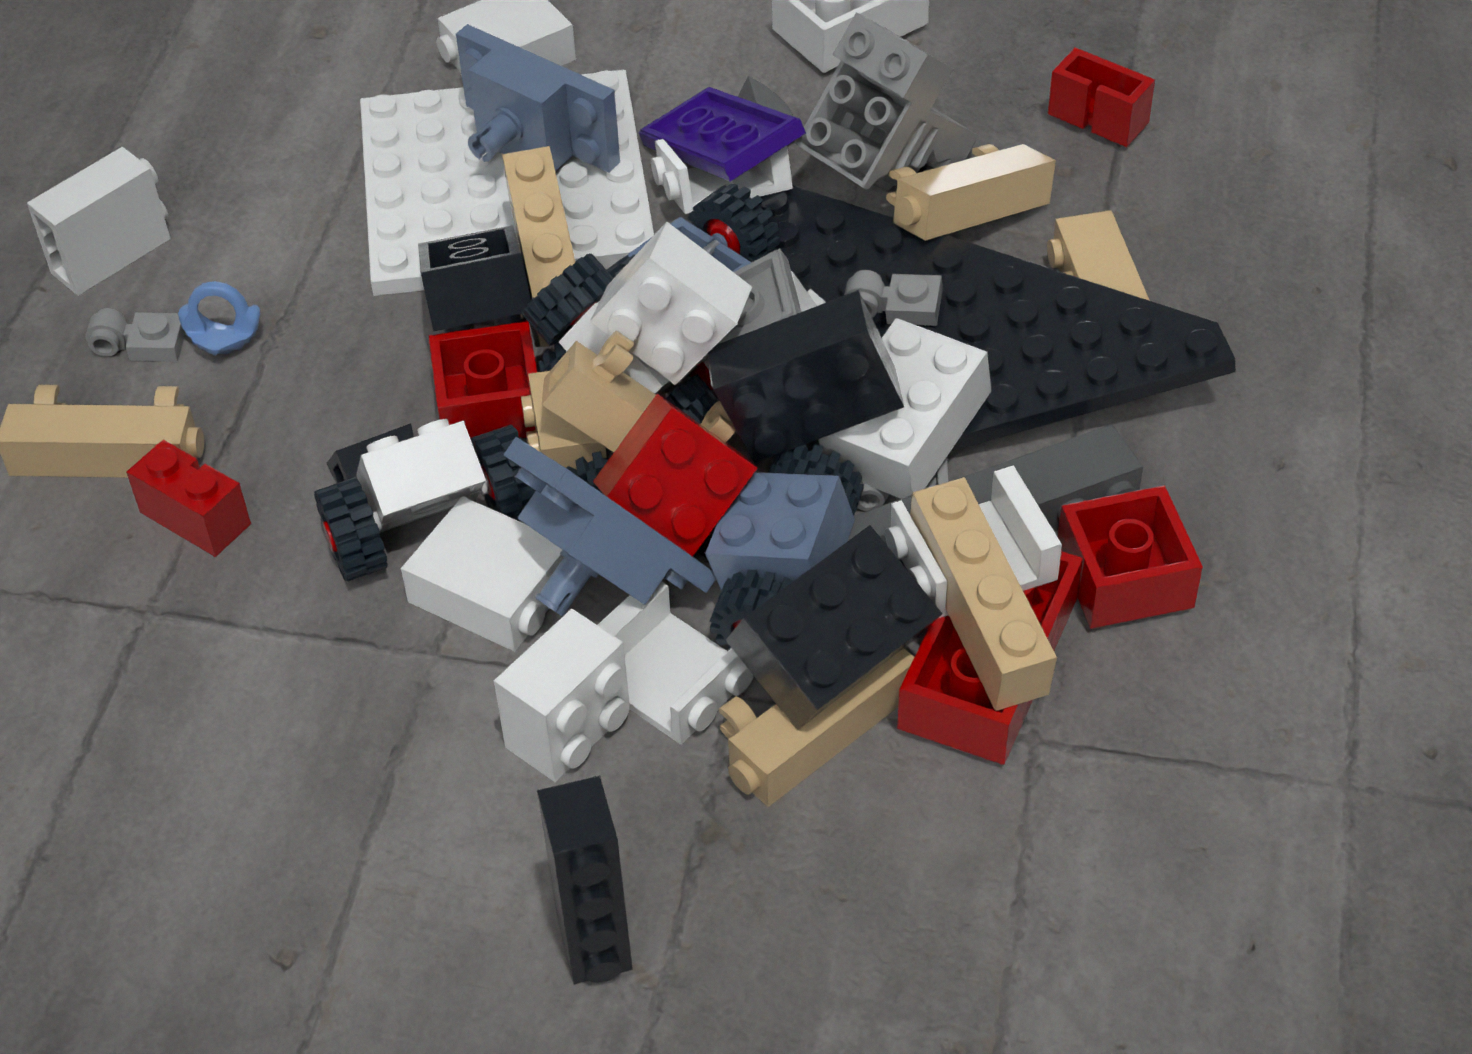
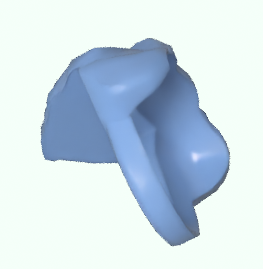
(214, 336)

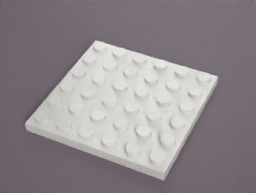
(432, 187)

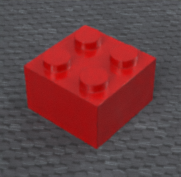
(483, 376)
(674, 475)
(1132, 556)

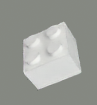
(672, 303)
(563, 695)

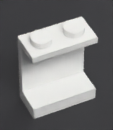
(693, 185)
(1016, 523)
(672, 669)

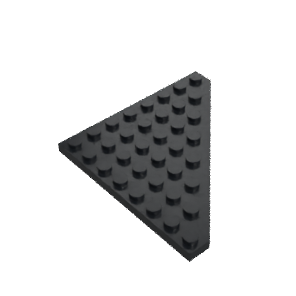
(1048, 336)

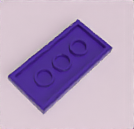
(723, 132)

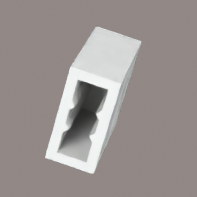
(524, 23)
(100, 220)
(483, 573)

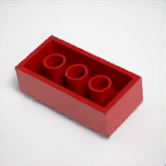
(944, 694)

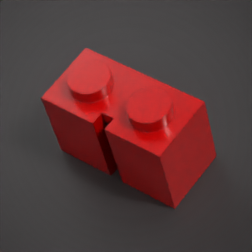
(1102, 95)
(189, 498)

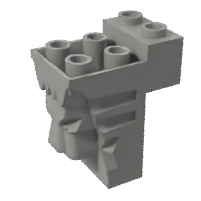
(881, 110)

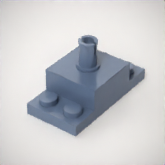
(534, 104)
(596, 536)

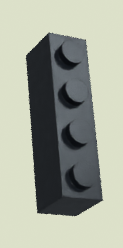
(586, 879)

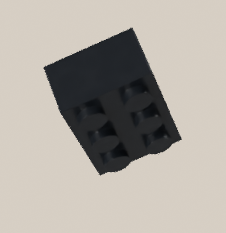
(474, 279)
(805, 377)
(833, 626)

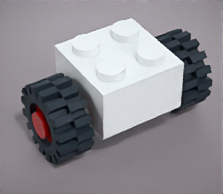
(564, 315)
(414, 481)

